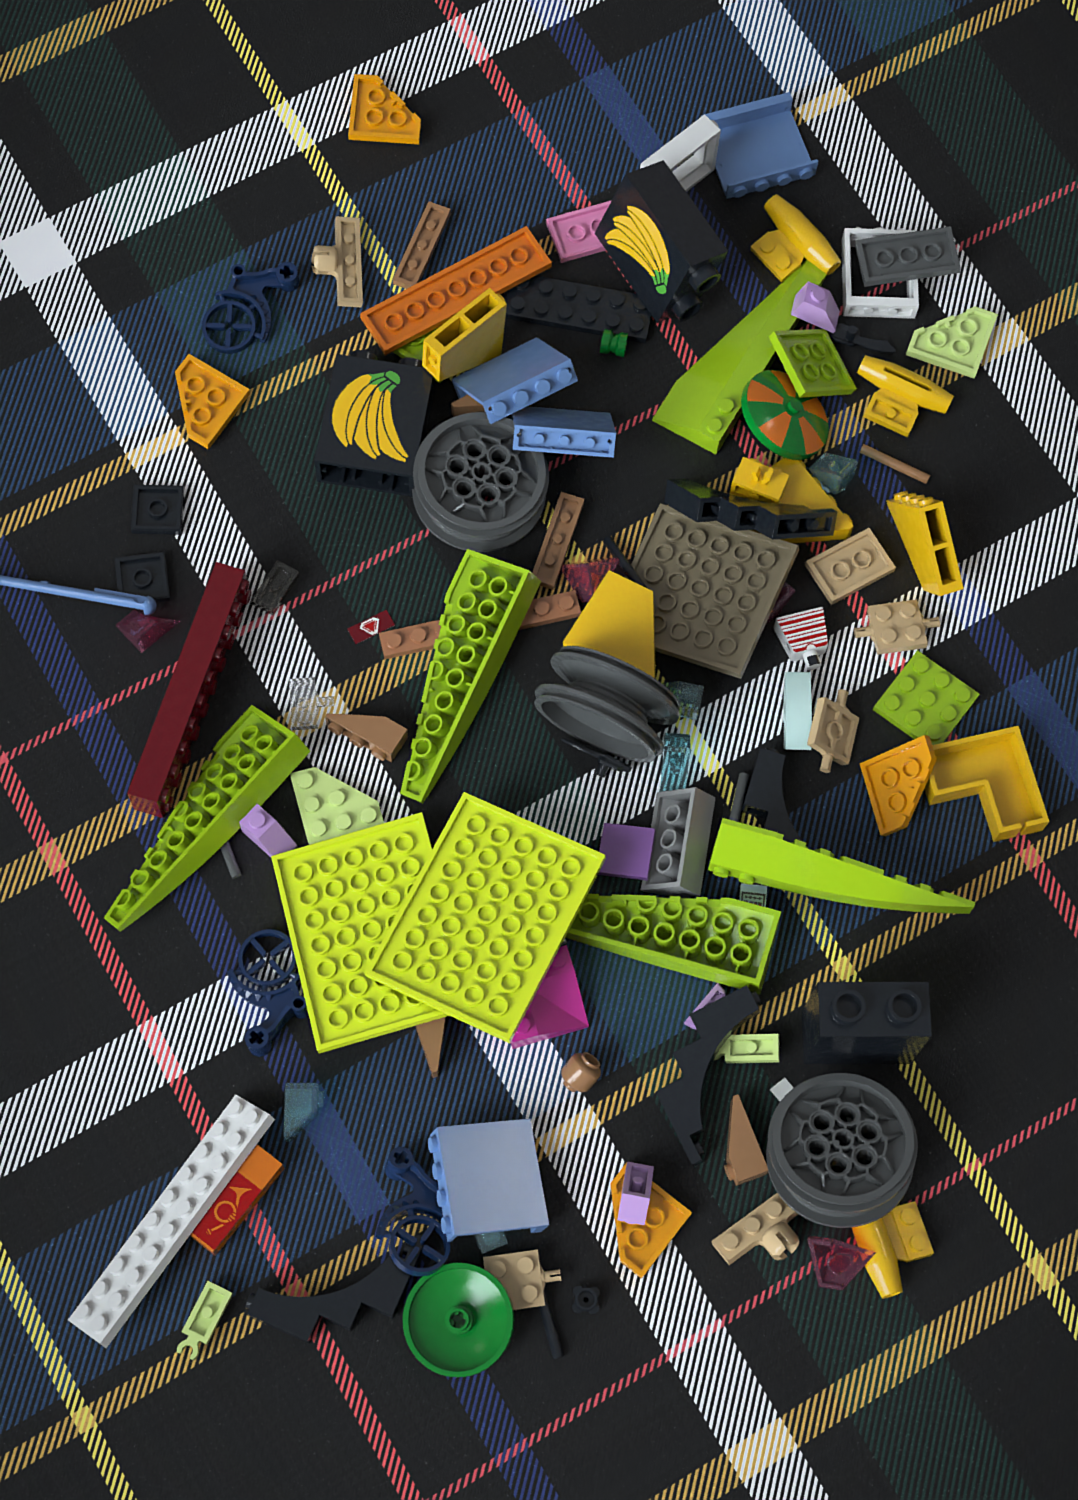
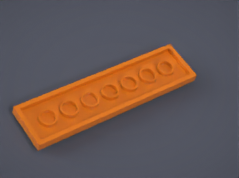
(450, 290)

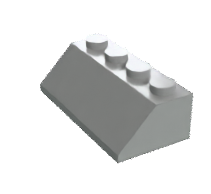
(680, 843)

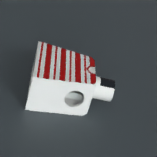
(803, 636)

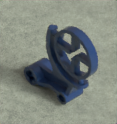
(248, 288)
(280, 1003)
(422, 1201)

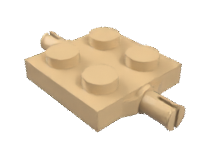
(897, 627)
(833, 731)
(521, 1277)

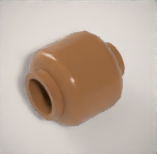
(581, 1072)

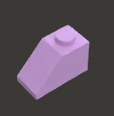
(816, 307)
(266, 832)
(635, 1193)

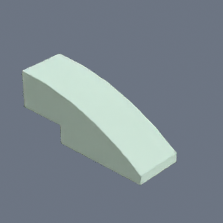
(797, 710)

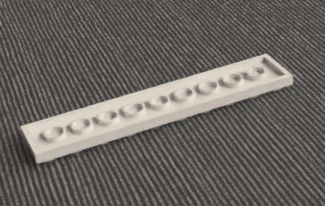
(170, 1220)

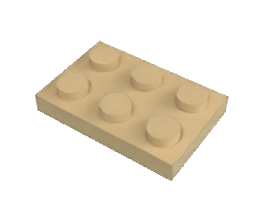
(850, 566)

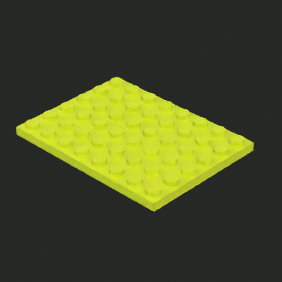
(337, 912)
(486, 917)

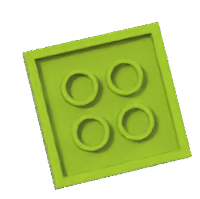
(812, 363)
(926, 700)

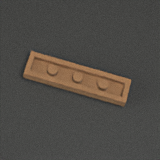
(422, 245)
(557, 539)

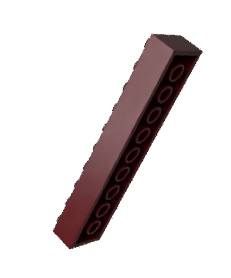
(189, 691)

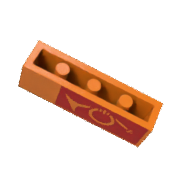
(237, 1199)

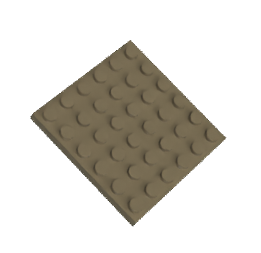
(710, 588)

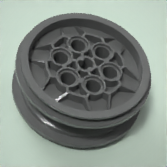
(468, 519)
(607, 703)
(860, 1191)

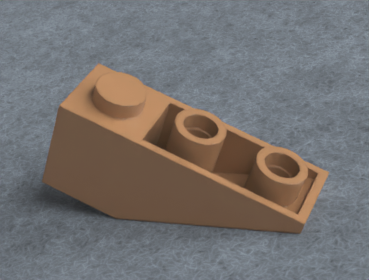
(373, 732)

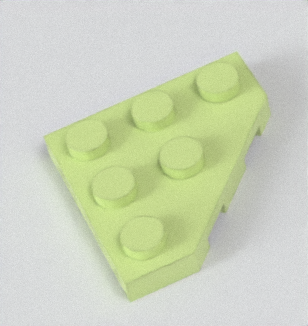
(955, 341)
(331, 806)

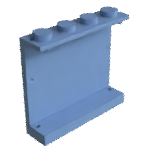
(760, 146)
(516, 378)
(564, 431)
(488, 1178)

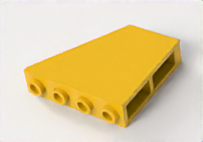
(467, 337)
(807, 491)
(927, 541)
(618, 623)

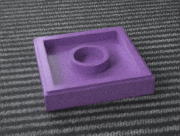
(627, 851)

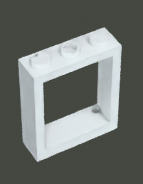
(697, 139)
(874, 306)

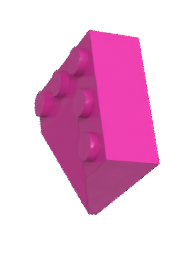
(555, 1007)

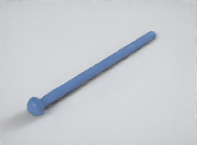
(144, 603)

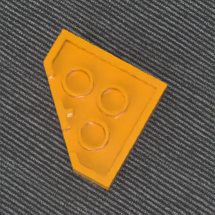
(380, 114)
(207, 399)
(897, 782)
(643, 1244)

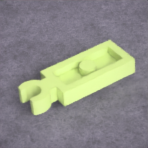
(750, 1048)
(205, 1317)

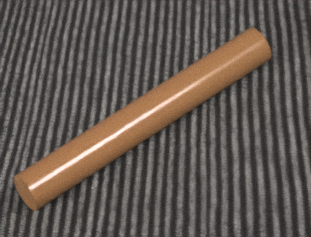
(894, 463)

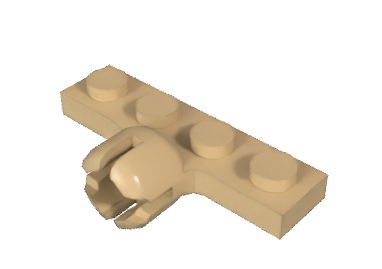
(343, 261)
(764, 1227)

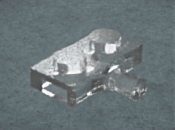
(306, 703)

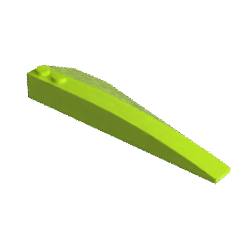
(708, 395)
(475, 635)
(245, 772)
(767, 859)
(698, 937)

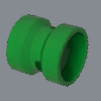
(614, 343)

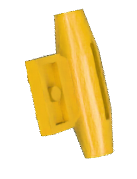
(794, 240)
(900, 395)
(893, 1238)

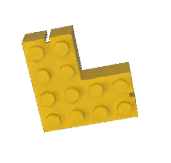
(999, 772)

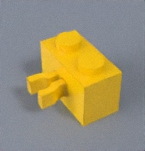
(759, 481)

